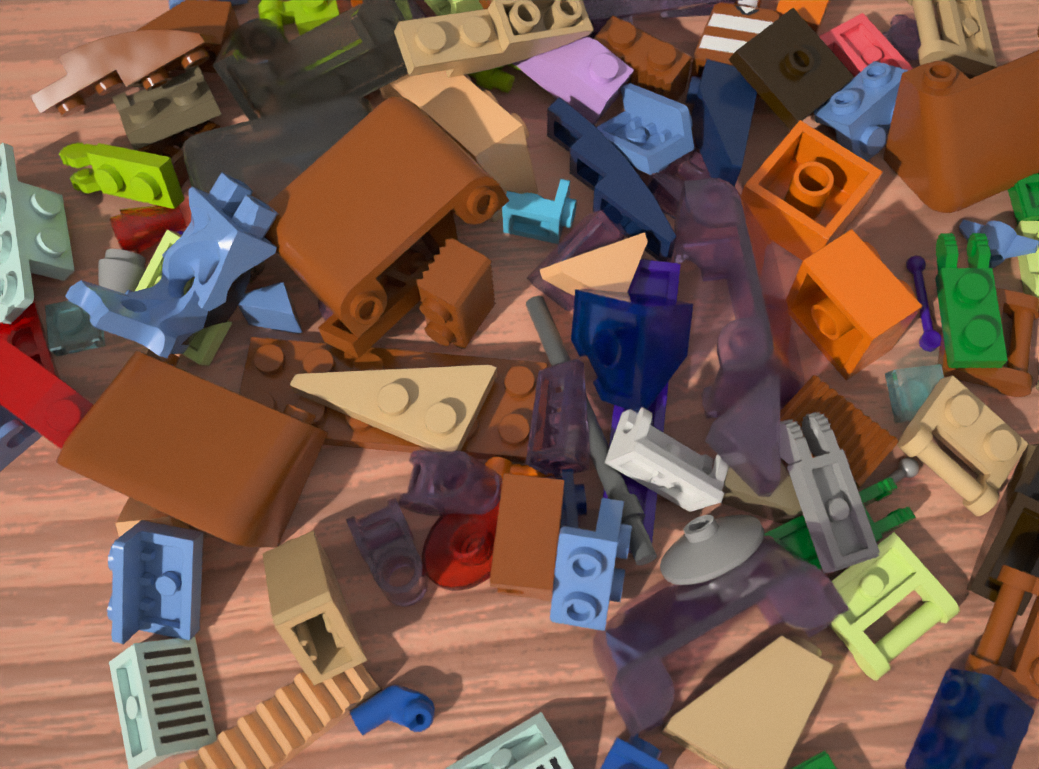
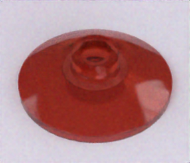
(460, 549)

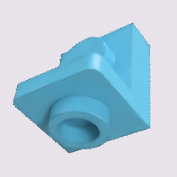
(538, 217)

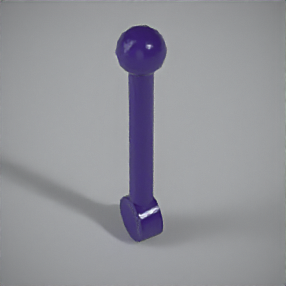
(930, 338)

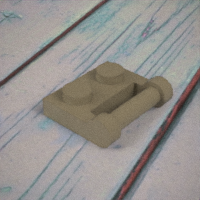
(166, 110)

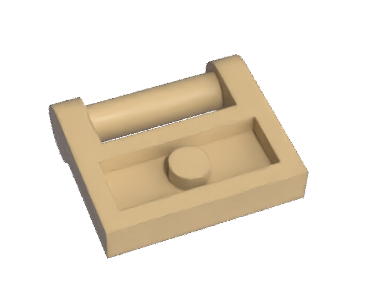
(963, 32)
(972, 435)

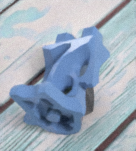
(216, 249)

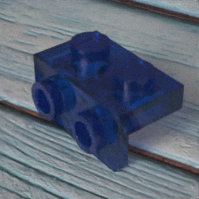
(971, 725)

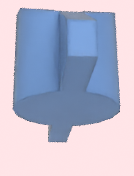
(1002, 240)

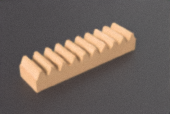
(287, 722)

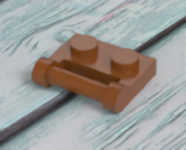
(1013, 378)
(1024, 668)

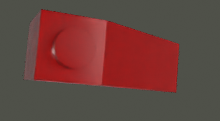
(38, 396)

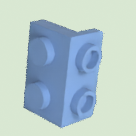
(863, 109)
(650, 129)
(586, 570)
(156, 581)

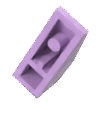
(581, 75)

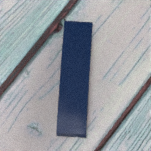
(612, 178)

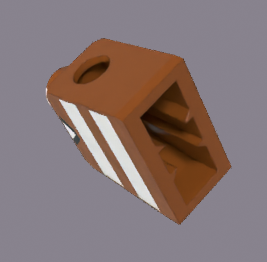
(728, 30)

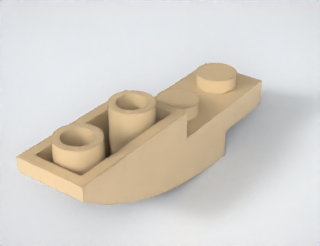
(490, 36)

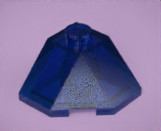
(630, 342)

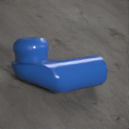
(397, 705)

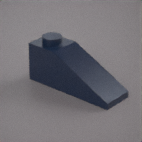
(721, 118)

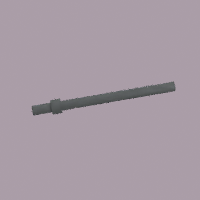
(610, 478)

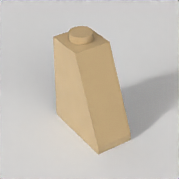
(311, 608)
(755, 710)

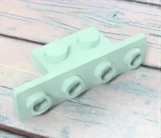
(31, 238)

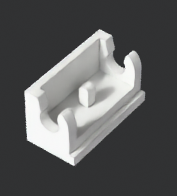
(665, 463)

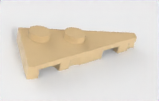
(417, 404)

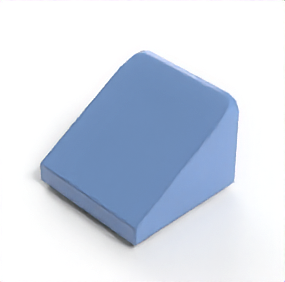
(271, 309)

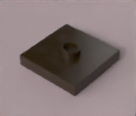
(791, 68)

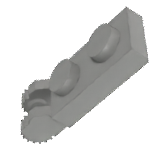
(827, 493)

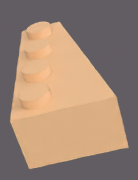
(475, 124)

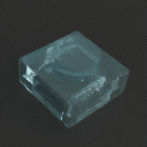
(71, 329)
(910, 388)

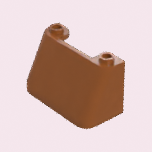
(965, 136)
(372, 203)
(196, 451)

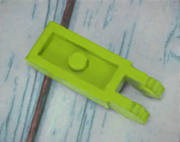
(124, 173)

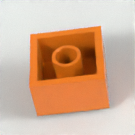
(809, 190)
(850, 303)

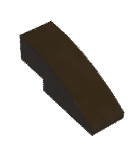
(1012, 532)

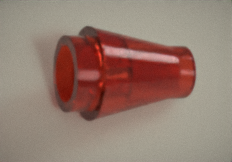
(145, 226)

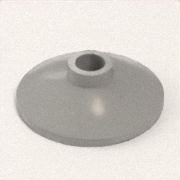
(711, 548)

